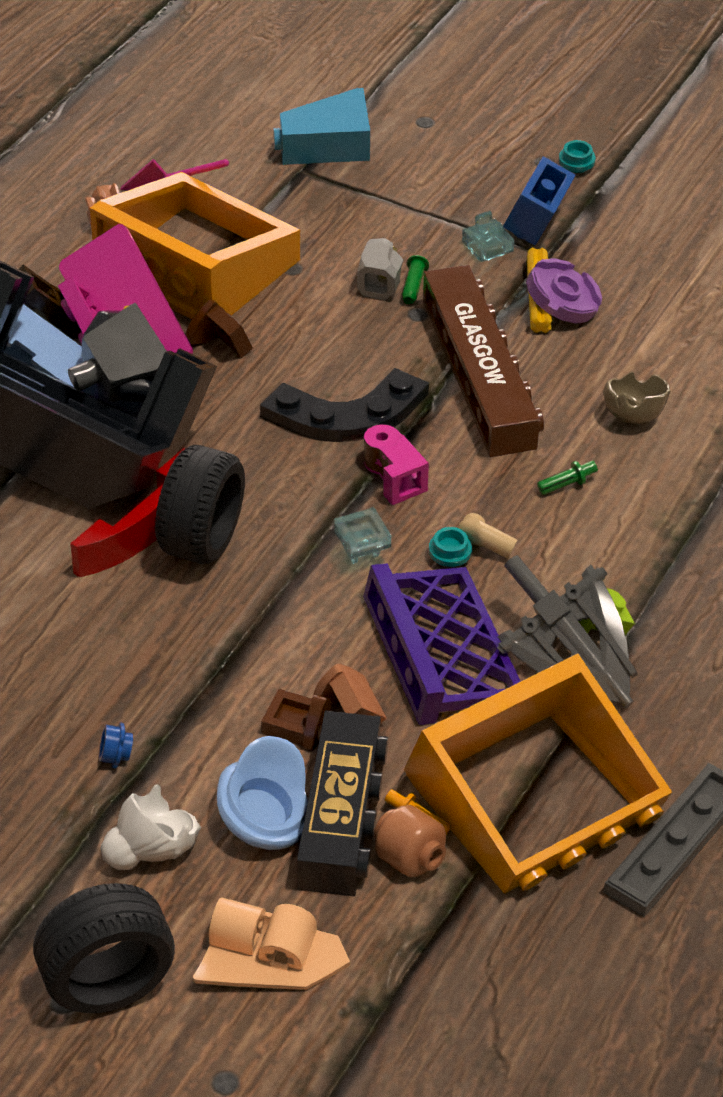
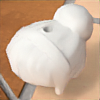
(148, 832)

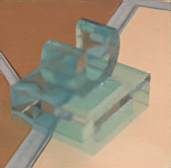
(487, 238)
(362, 534)

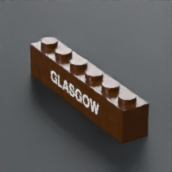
(482, 361)

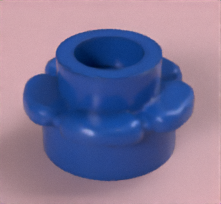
(115, 744)

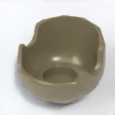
(636, 400)

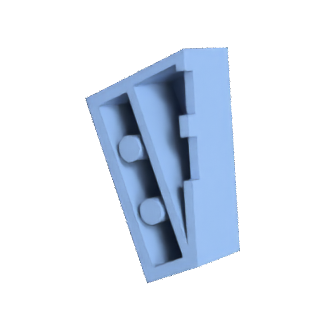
(45, 347)

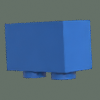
(539, 201)

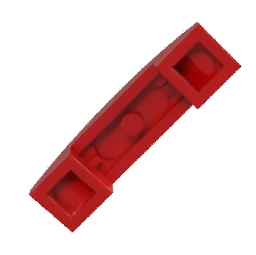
(108, 545)

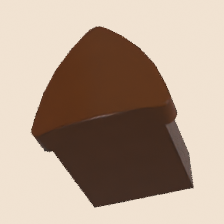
(214, 323)
(296, 718)

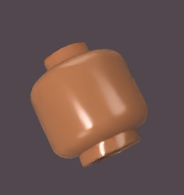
(410, 841)

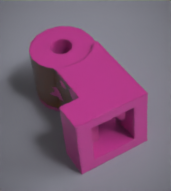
(397, 462)

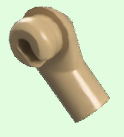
(487, 536)

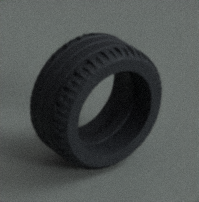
(200, 504)
(92, 921)

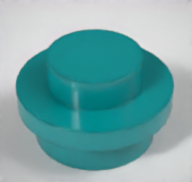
(577, 156)
(450, 547)

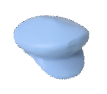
(265, 794)

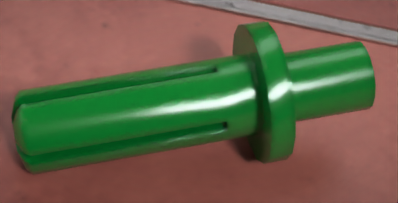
(576, 473)

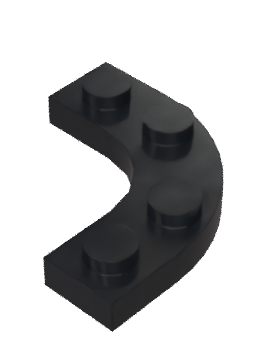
(330, 421)

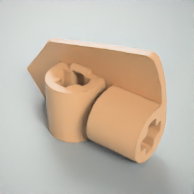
(268, 948)

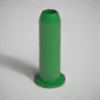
(416, 265)

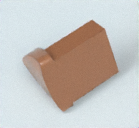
(351, 690)

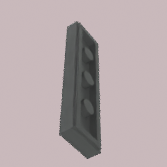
(670, 844)

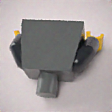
(119, 355)

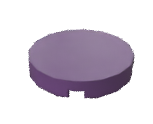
(564, 291)

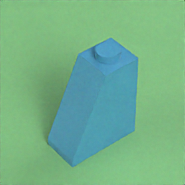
(325, 130)

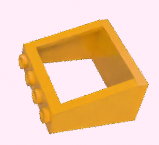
(186, 274)
(591, 721)

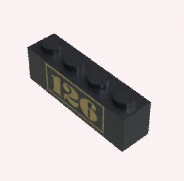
(339, 804)

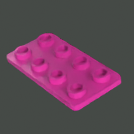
(115, 275)

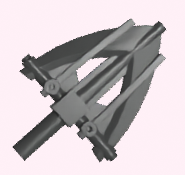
(559, 618)

